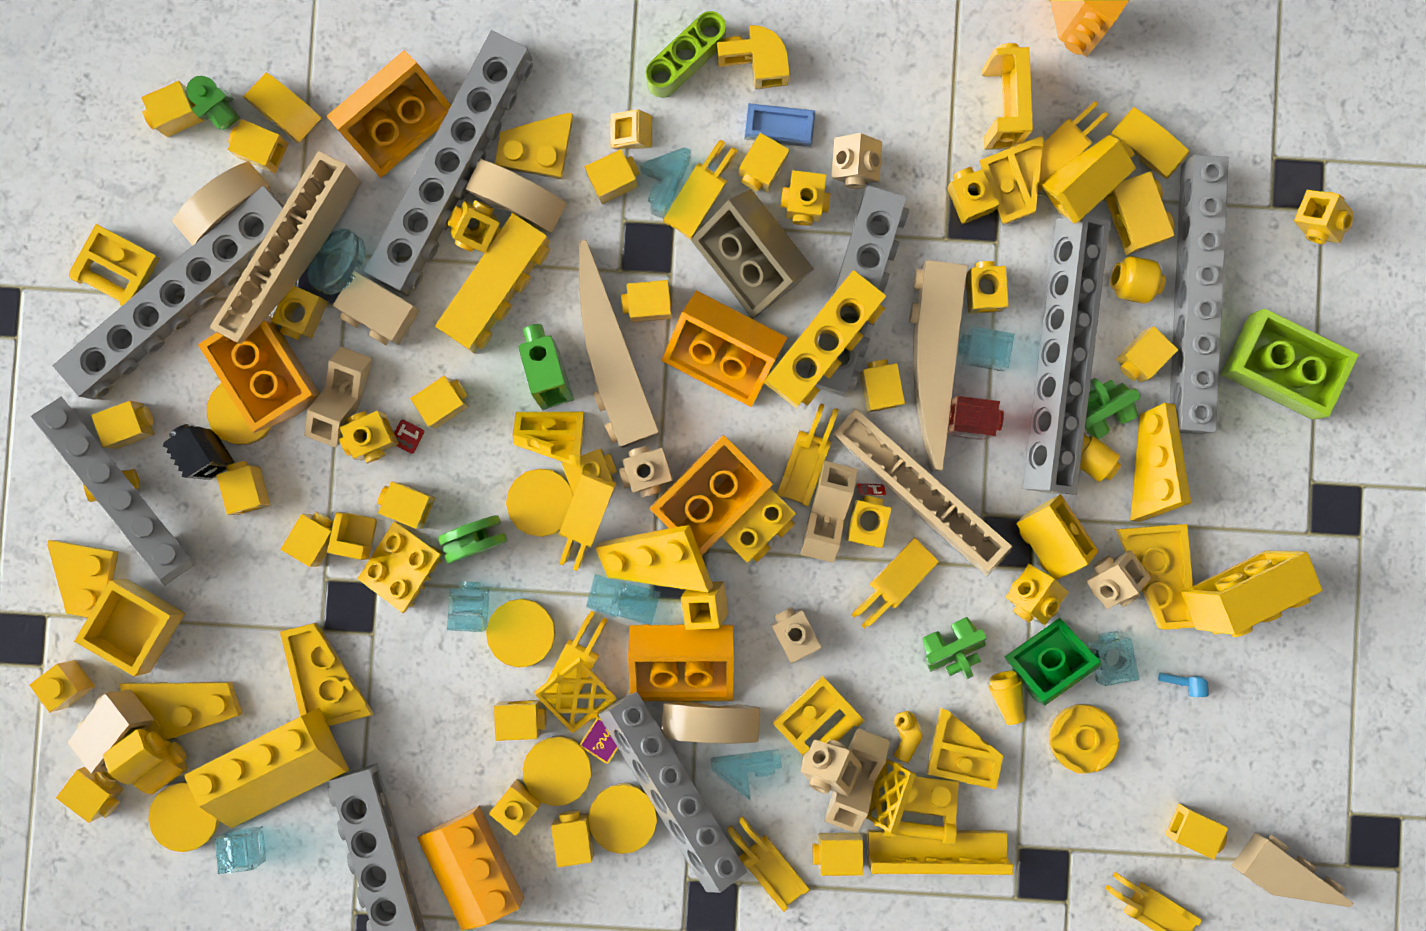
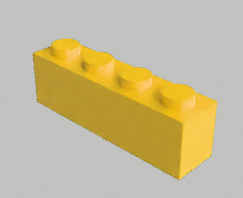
(493, 284)

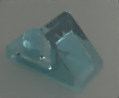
(670, 171)
(623, 599)
(735, 767)

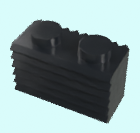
(197, 452)

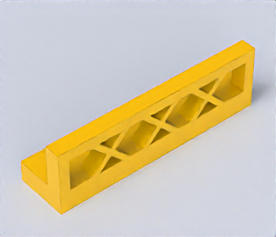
(973, 854)

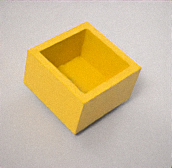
(129, 627)

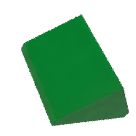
(1052, 662)

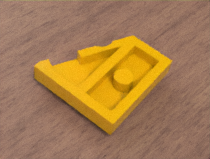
(536, 146)
(1015, 179)
(551, 434)
(81, 574)
(962, 754)

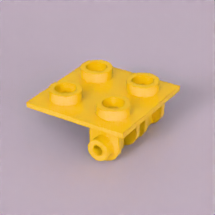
(400, 567)

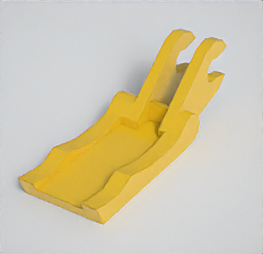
(1066, 143)
(699, 193)
(806, 461)
(585, 515)
(898, 579)
(569, 654)
(769, 866)
(1154, 908)

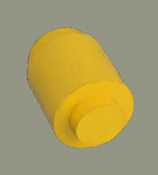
(1098, 459)

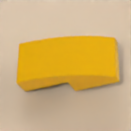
(282, 107)
(1151, 143)

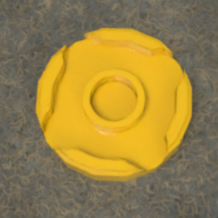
(228, 421)
(539, 502)
(520, 632)
(1084, 738)
(557, 770)
(622, 818)
(179, 821)

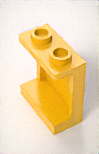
(1013, 66)

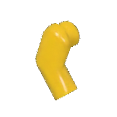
(910, 734)

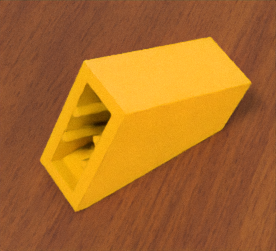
(1089, 178)

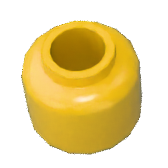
(1137, 279)

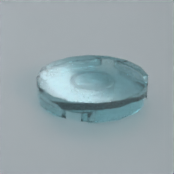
(336, 261)

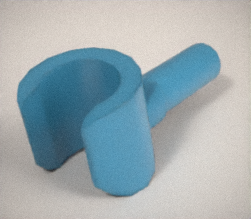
(1196, 685)

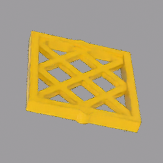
(559, 678)
(902, 795)

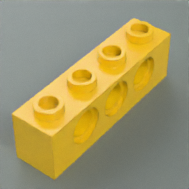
(853, 293)

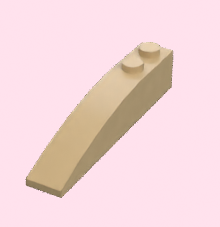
(288, 246)
(935, 350)
(610, 360)
(923, 493)

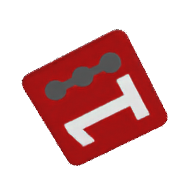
(408, 436)
(871, 489)

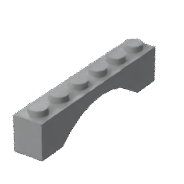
(112, 490)

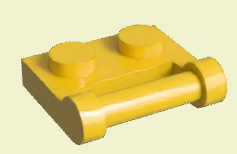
(118, 256)
(812, 711)
(929, 798)

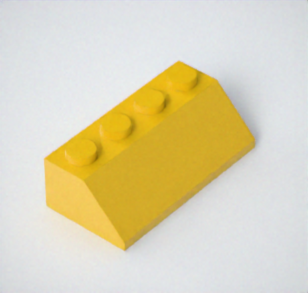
(268, 770)

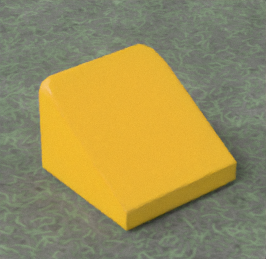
(631, 130)

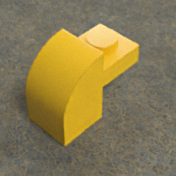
(763, 50)

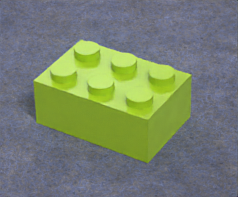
(1289, 364)

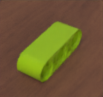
(690, 39)

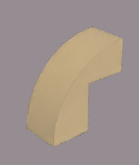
(515, 194)
(217, 200)
(340, 399)
(828, 511)
(710, 723)
(852, 810)

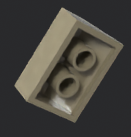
(751, 253)

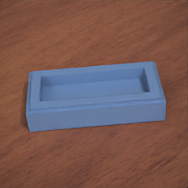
(780, 124)

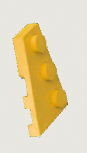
(1159, 465)
(657, 558)
(1167, 559)
(321, 677)
(185, 706)

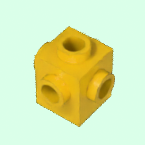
(810, 187)
(1324, 217)
(478, 237)
(378, 432)
(1036, 595)

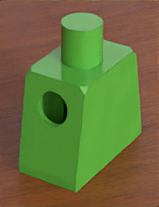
(544, 368)

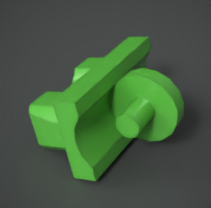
(211, 102)
(1108, 400)
(968, 641)

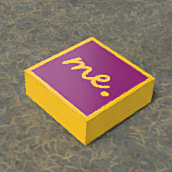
(599, 742)

